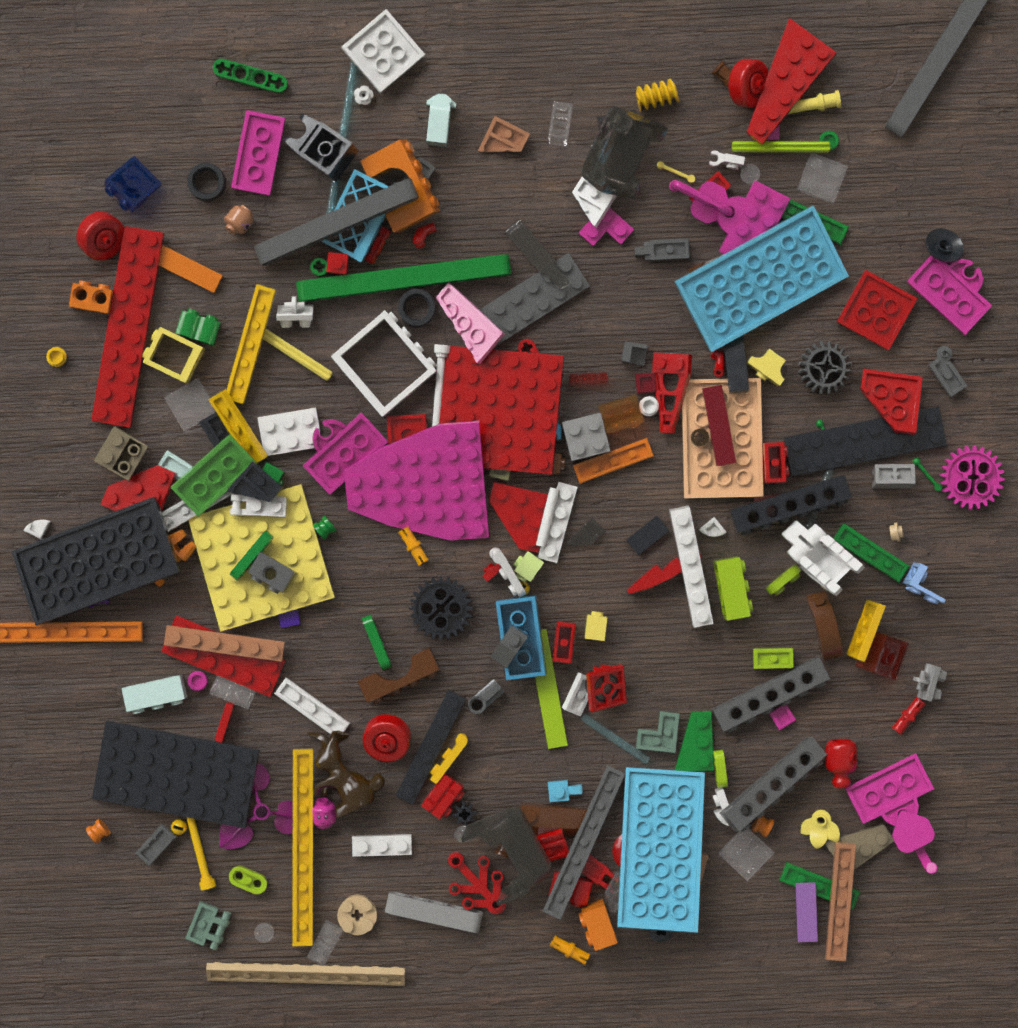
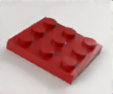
(876, 310)

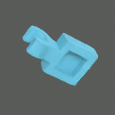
(560, 790)

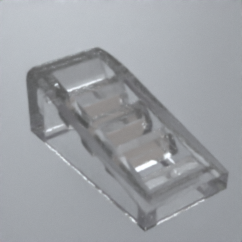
(555, 135)

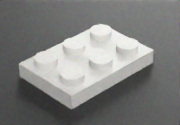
(288, 431)

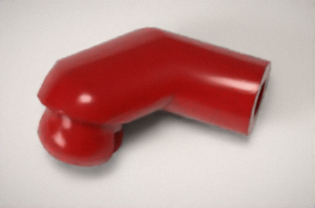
(421, 234)
(719, 363)

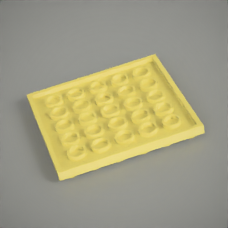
(226, 538)

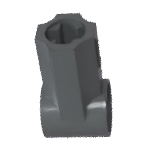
(487, 695)

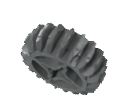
(825, 359)

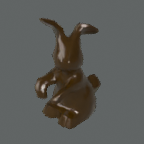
(351, 786)

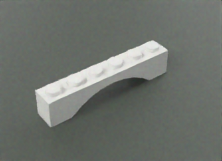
(691, 566)

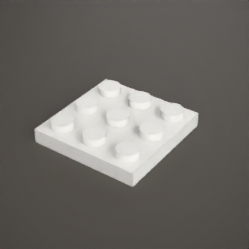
(383, 51)

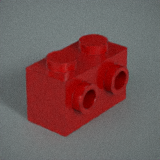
(774, 462)

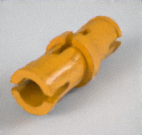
(413, 545)
(569, 950)

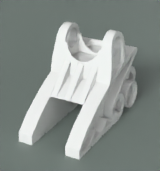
(822, 562)

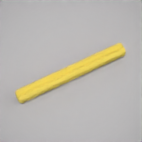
(297, 355)

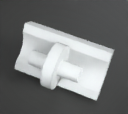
(294, 311)

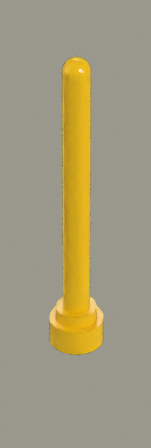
(206, 881)

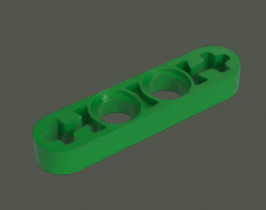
(251, 72)

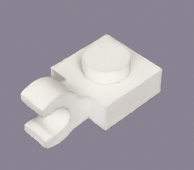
(730, 160)

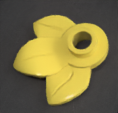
(820, 831)

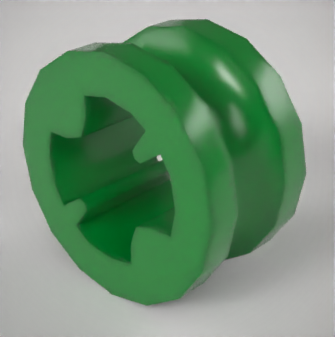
(315, 271)

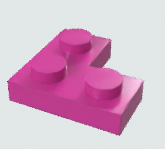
(612, 224)

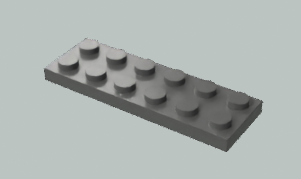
(534, 299)

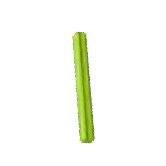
(780, 146)

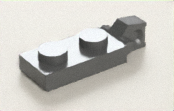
(664, 249)

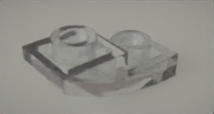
(232, 692)
(325, 943)

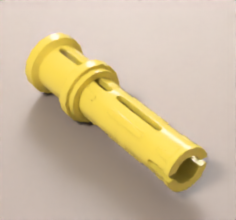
(819, 102)

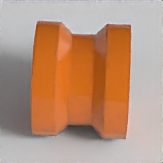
(763, 826)
(98, 831)

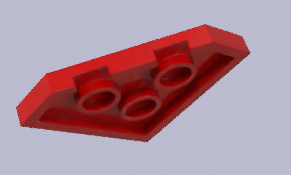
(894, 397)
(140, 487)
(520, 513)

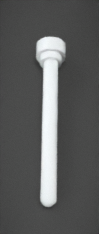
(441, 352)

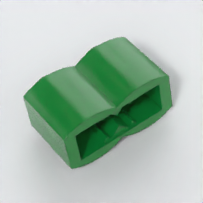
(198, 327)

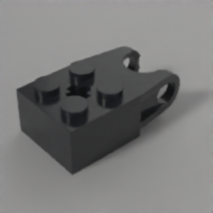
(323, 148)

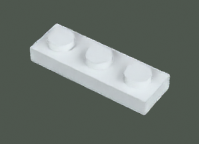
(382, 845)

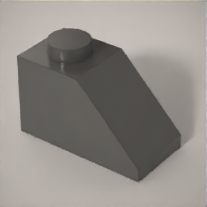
(509, 645)

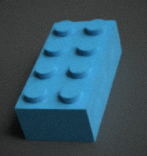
(525, 615)

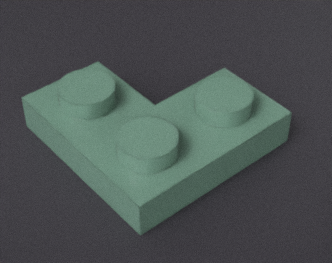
(663, 738)

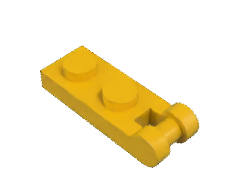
(449, 756)

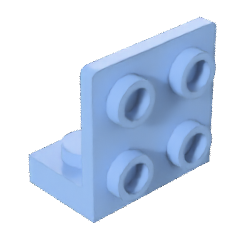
(915, 575)

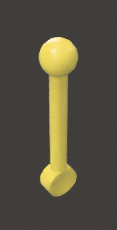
(690, 178)

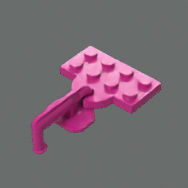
(750, 216)
(896, 790)

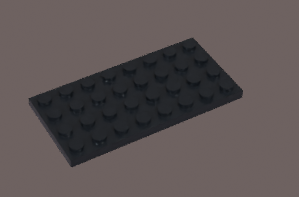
(96, 561)
(176, 774)

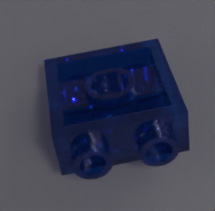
(131, 184)

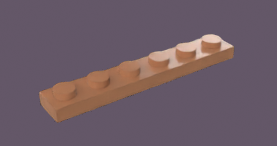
(224, 643)
(840, 901)

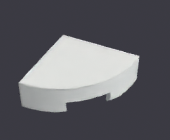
(37, 528)
(712, 528)

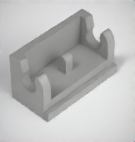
(893, 476)

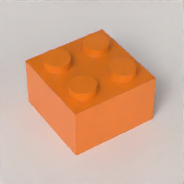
(599, 926)

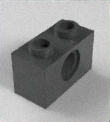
(283, 574)

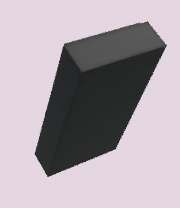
(647, 535)

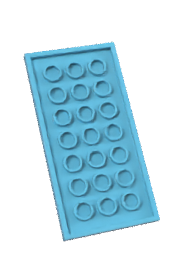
(761, 278)
(661, 850)

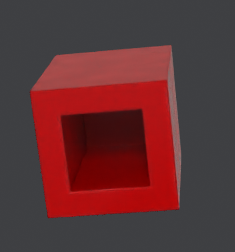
(338, 264)

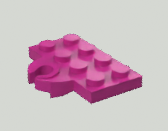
(951, 291)
(342, 449)

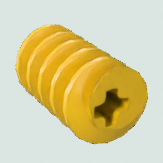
(656, 94)

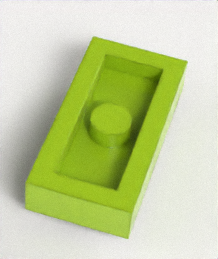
(772, 658)

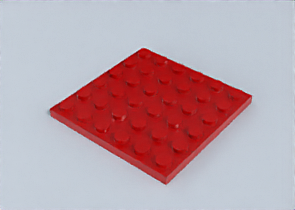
(514, 402)

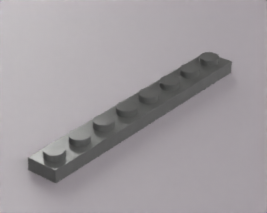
(583, 842)

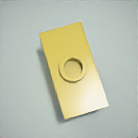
(768, 367)

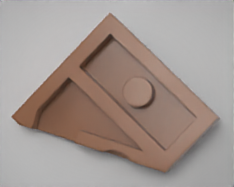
(503, 137)

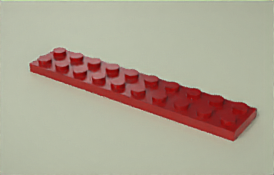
(127, 326)

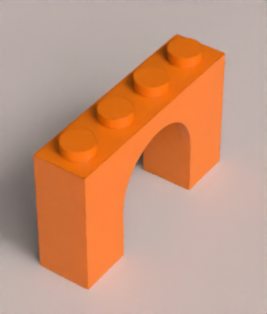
(401, 156)

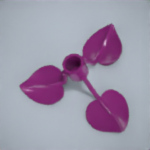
(235, 837)

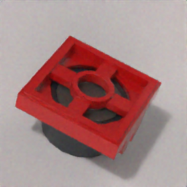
(604, 688)

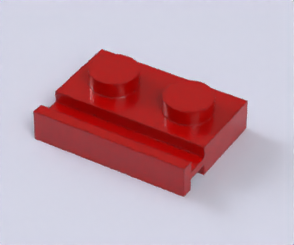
(554, 844)

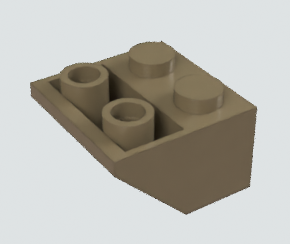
(121, 453)

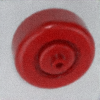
(747, 82)
(100, 235)
(386, 738)

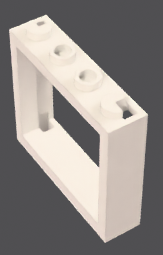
(415, 348)

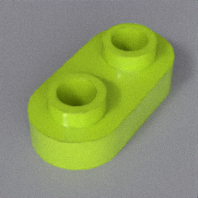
(777, 585)
(248, 879)

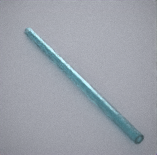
(343, 129)

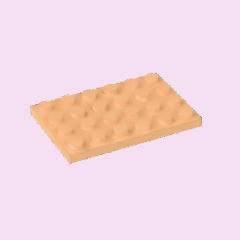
(744, 414)

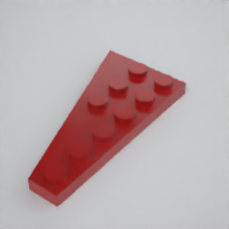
(793, 71)

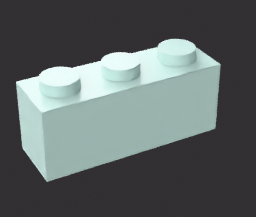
(154, 694)

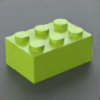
(732, 588)

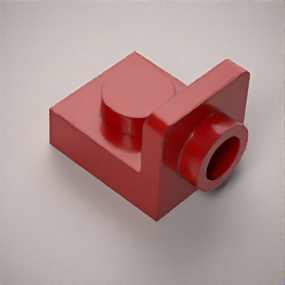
(490, 571)

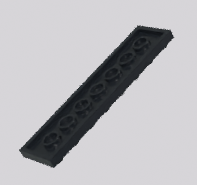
(861, 443)

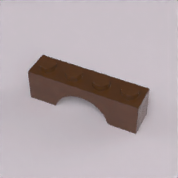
(376, 686)

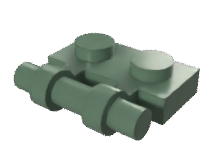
(202, 923)

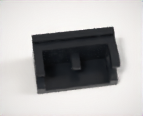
(214, 428)

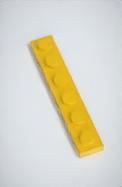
(250, 343)

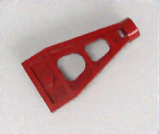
(675, 364)

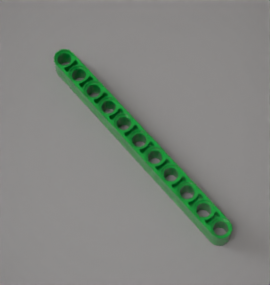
(403, 278)

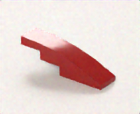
(657, 576)

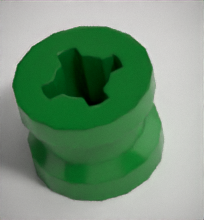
(324, 527)

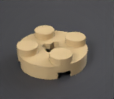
(348, 907)

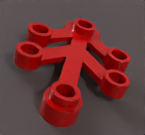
(479, 885)

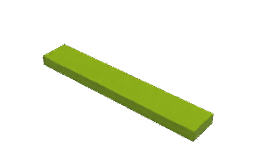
(550, 701)

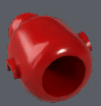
(841, 761)

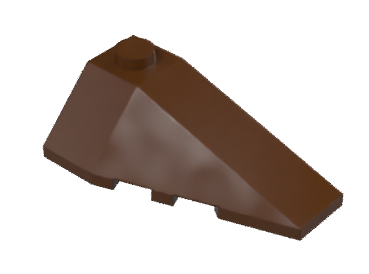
(550, 817)

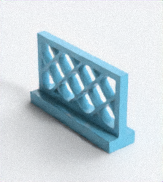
(371, 228)

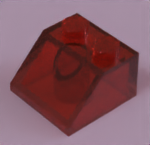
(884, 656)

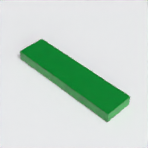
(834, 228)
(871, 552)
(794, 874)

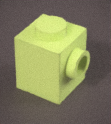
(527, 566)

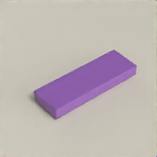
(806, 912)

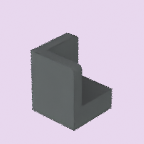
(634, 353)

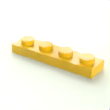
(237, 425)

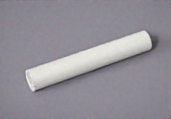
(547, 517)

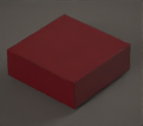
(645, 383)

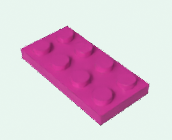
(258, 153)

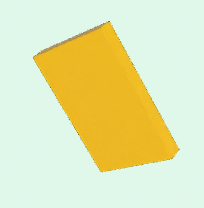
(865, 630)

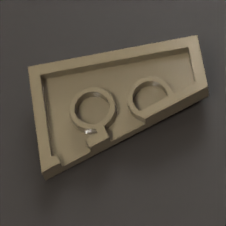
(867, 842)

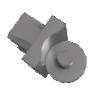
(927, 682)

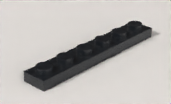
(430, 747)

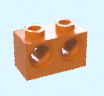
(91, 301)

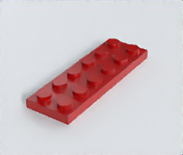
(250, 672)

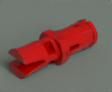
(908, 716)

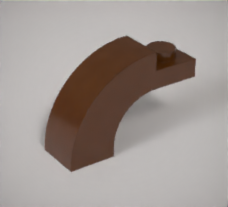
(826, 625)

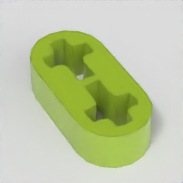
(720, 769)

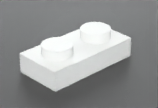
(577, 696)

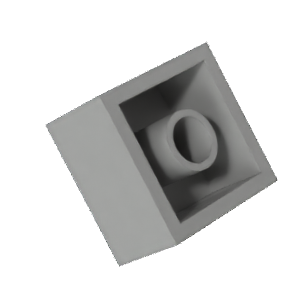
(585, 436)

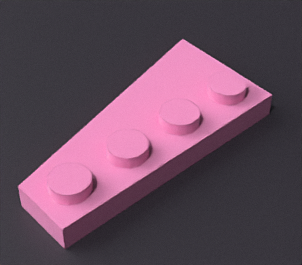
(473, 326)

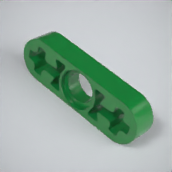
(251, 555)
(377, 642)

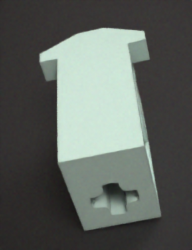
(439, 119)

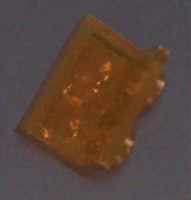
(621, 414)

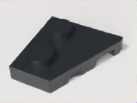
(256, 484)

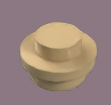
(896, 532)

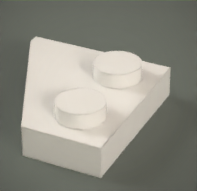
(592, 201)

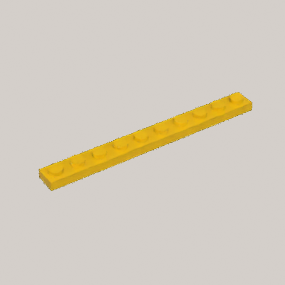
(302, 848)

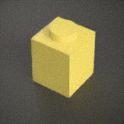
(595, 626)

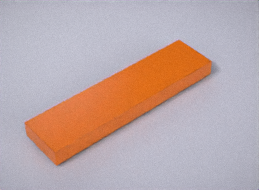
(190, 269)
(613, 460)

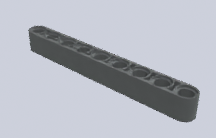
(934, 66)
(336, 222)

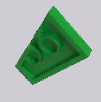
(697, 745)

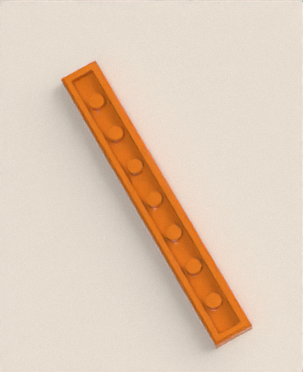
(71, 632)

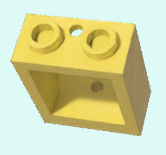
(191, 364)

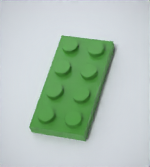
(212, 475)

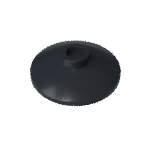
(944, 245)

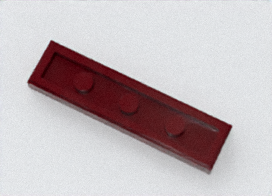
(719, 425)

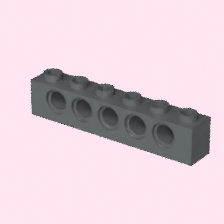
(813, 666)
(733, 812)

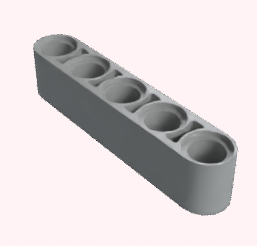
(433, 912)

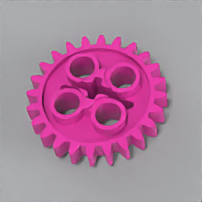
(989, 478)

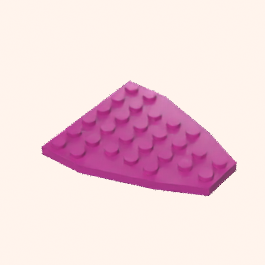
(425, 483)

